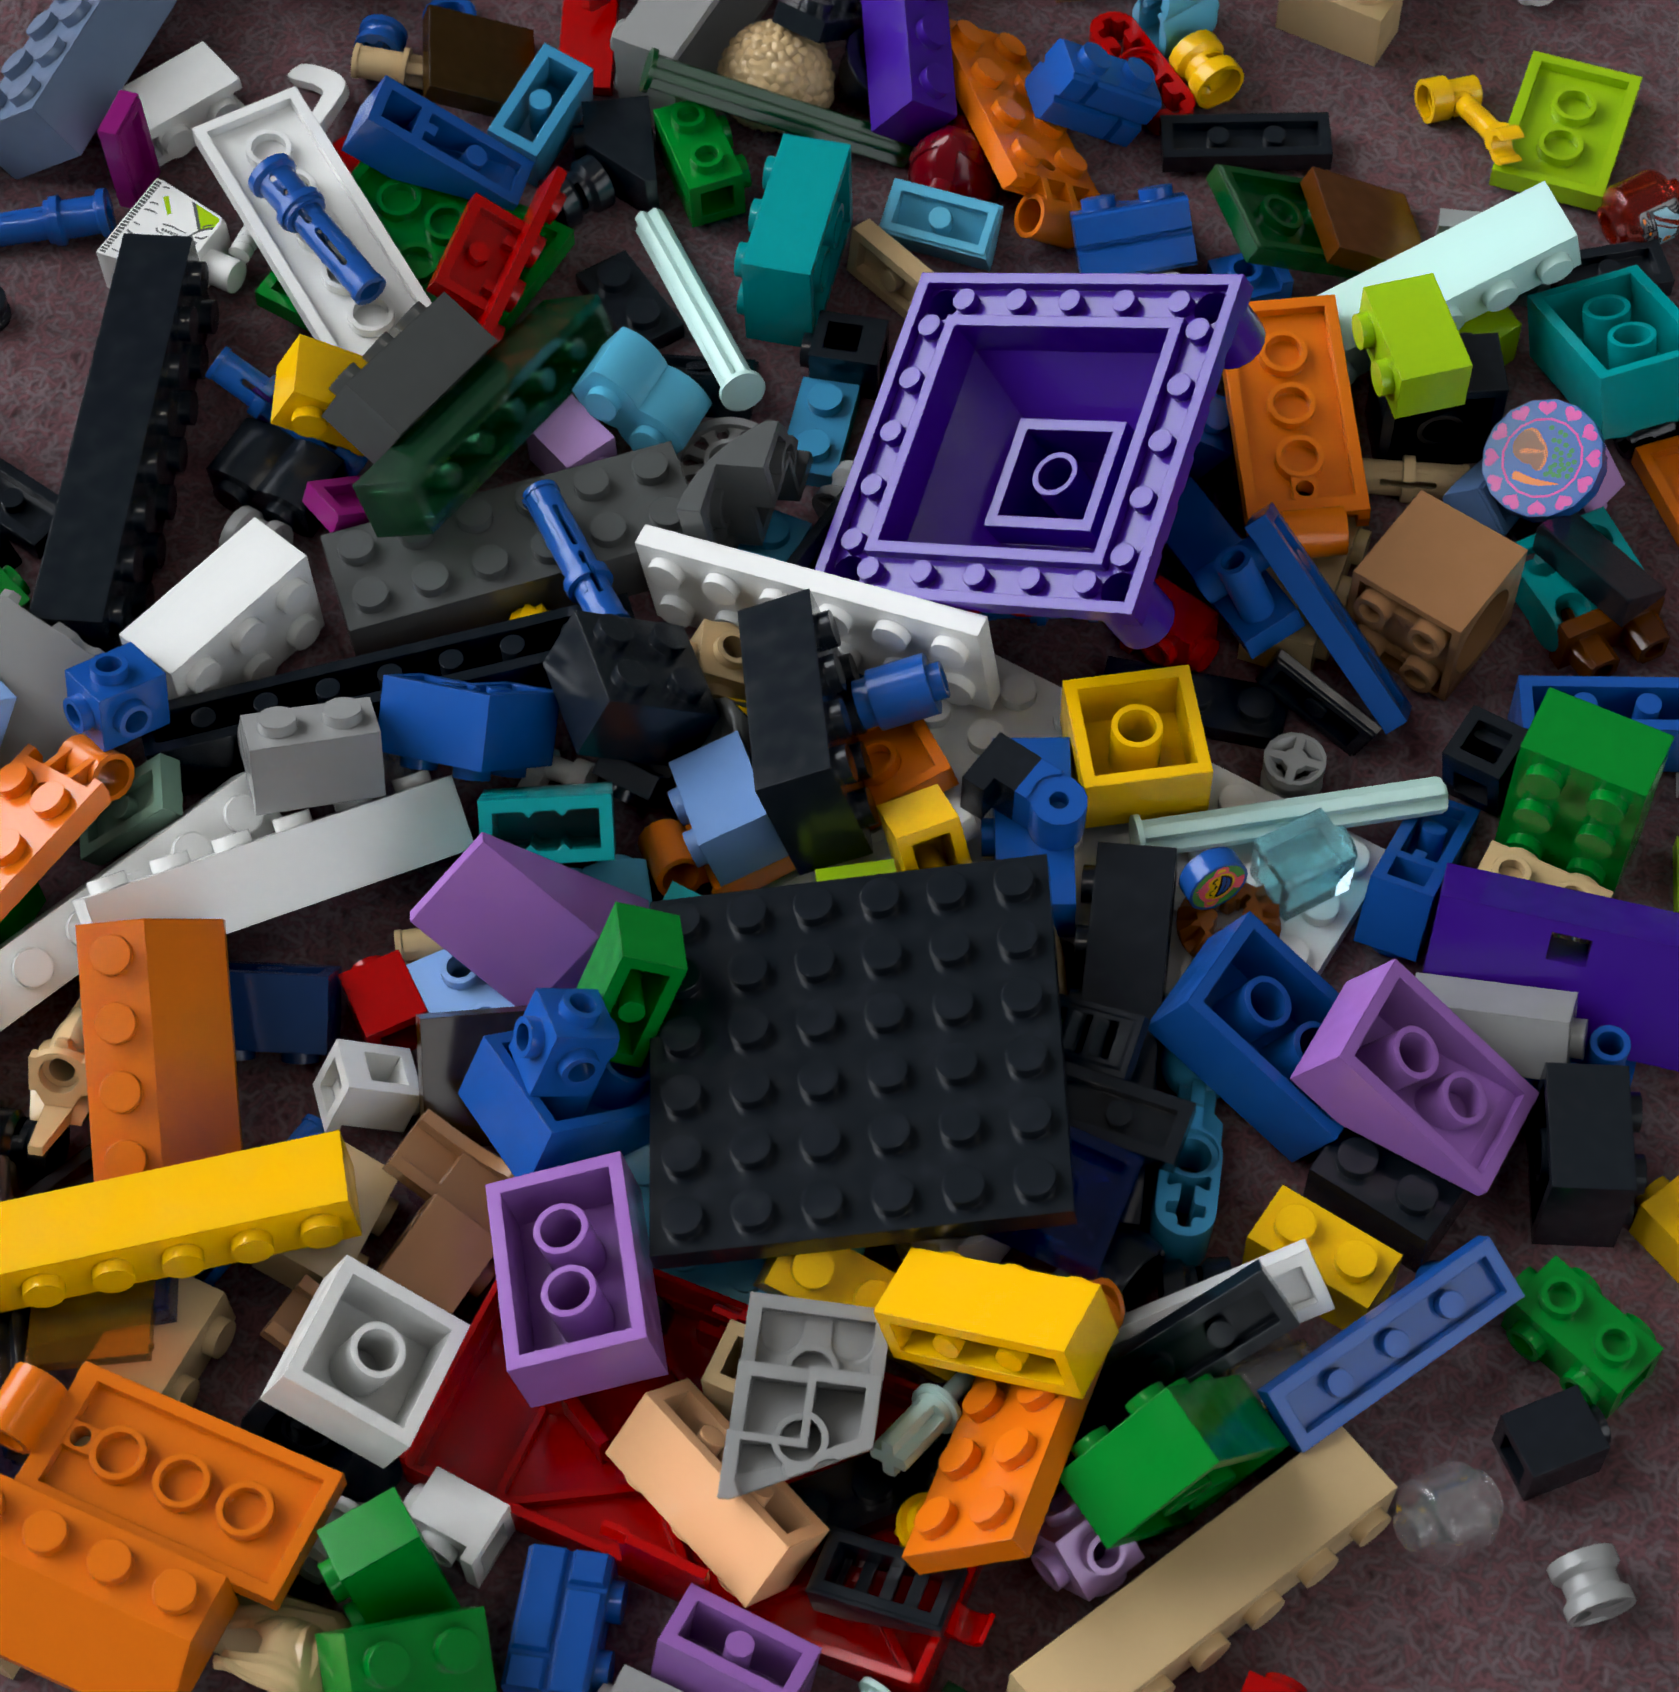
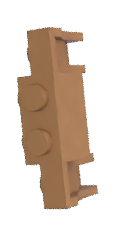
(449, 1238)

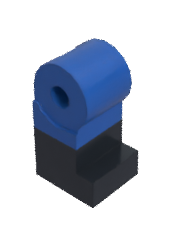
(1026, 792)

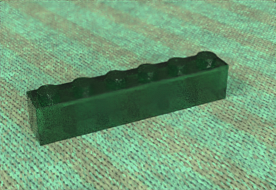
(483, 418)

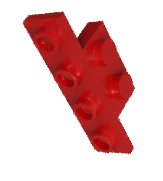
(490, 252)

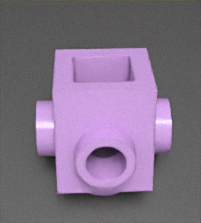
(1074, 1557)

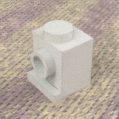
(367, 1087)
(460, 1523)

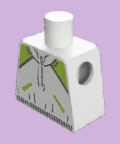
(173, 213)

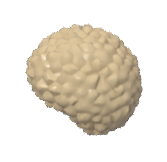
(779, 62)

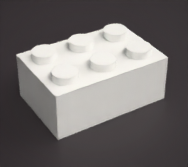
(232, 615)

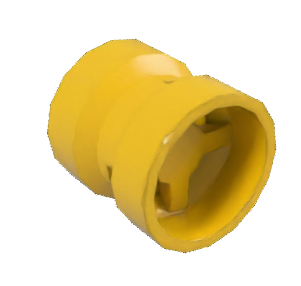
(1202, 62)

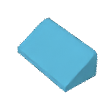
(942, 223)

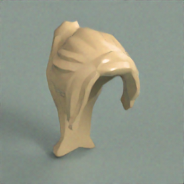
(275, 1646)

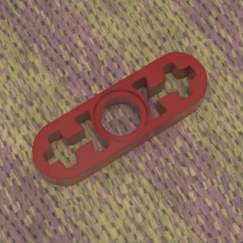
(1137, 44)

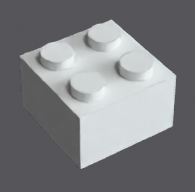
(365, 1362)

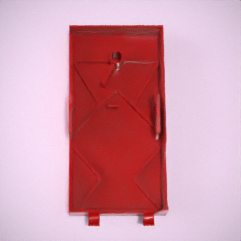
(574, 1497)

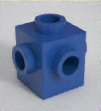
(116, 697)
(563, 1042)

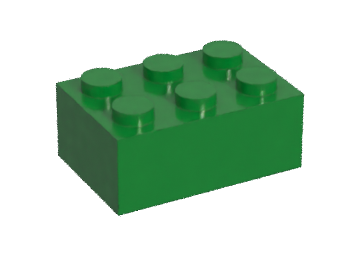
(1583, 787)
(1170, 1457)

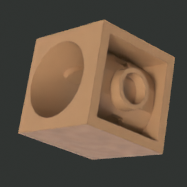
(1435, 594)

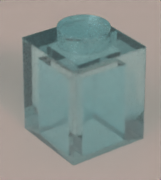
(1304, 863)

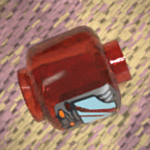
(1640, 209)

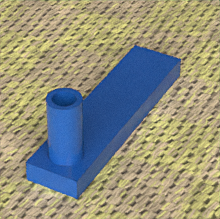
(1277, 547)
(1255, 604)
(1391, 1343)

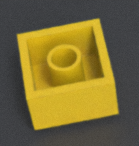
(1137, 744)

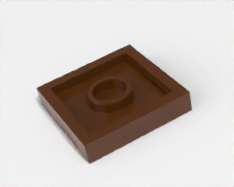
(1358, 220)

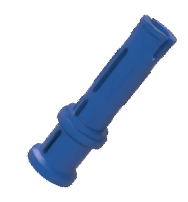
(304, 213)
(59, 220)

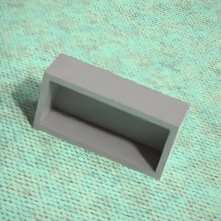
(682, 31)

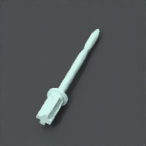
(931, 1414)

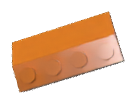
(158, 1043)
(101, 1602)

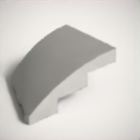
(34, 671)
(801, 1390)

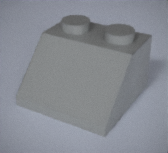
(312, 755)

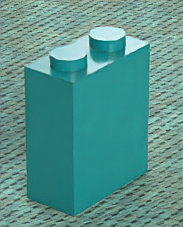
(553, 820)

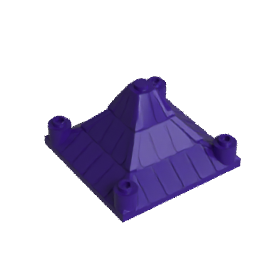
(1040, 442)

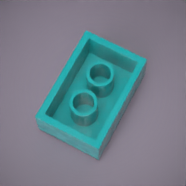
(795, 239)
(1610, 349)

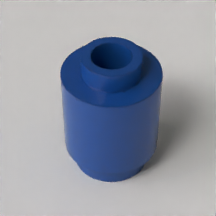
(900, 692)

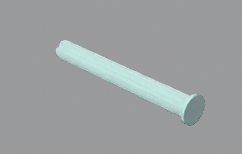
(738, 384)
(1250, 821)

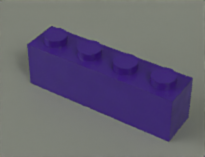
(908, 67)

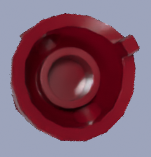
(954, 163)

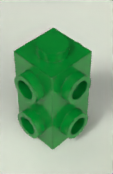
(701, 161)
(1580, 1335)

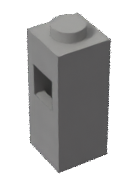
(1516, 1020)

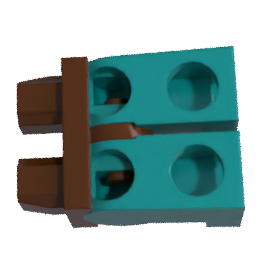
(1575, 627)

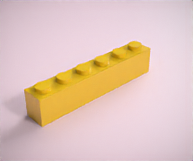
(177, 1221)

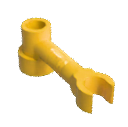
(1442, 98)

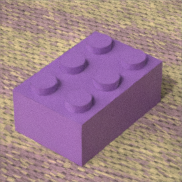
(575, 1280)

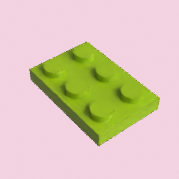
(1571, 129)

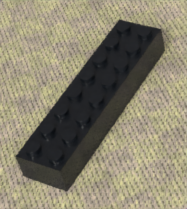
(128, 441)

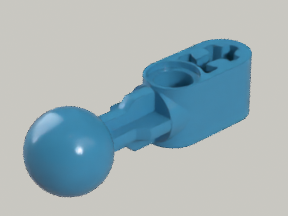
(1186, 1191)

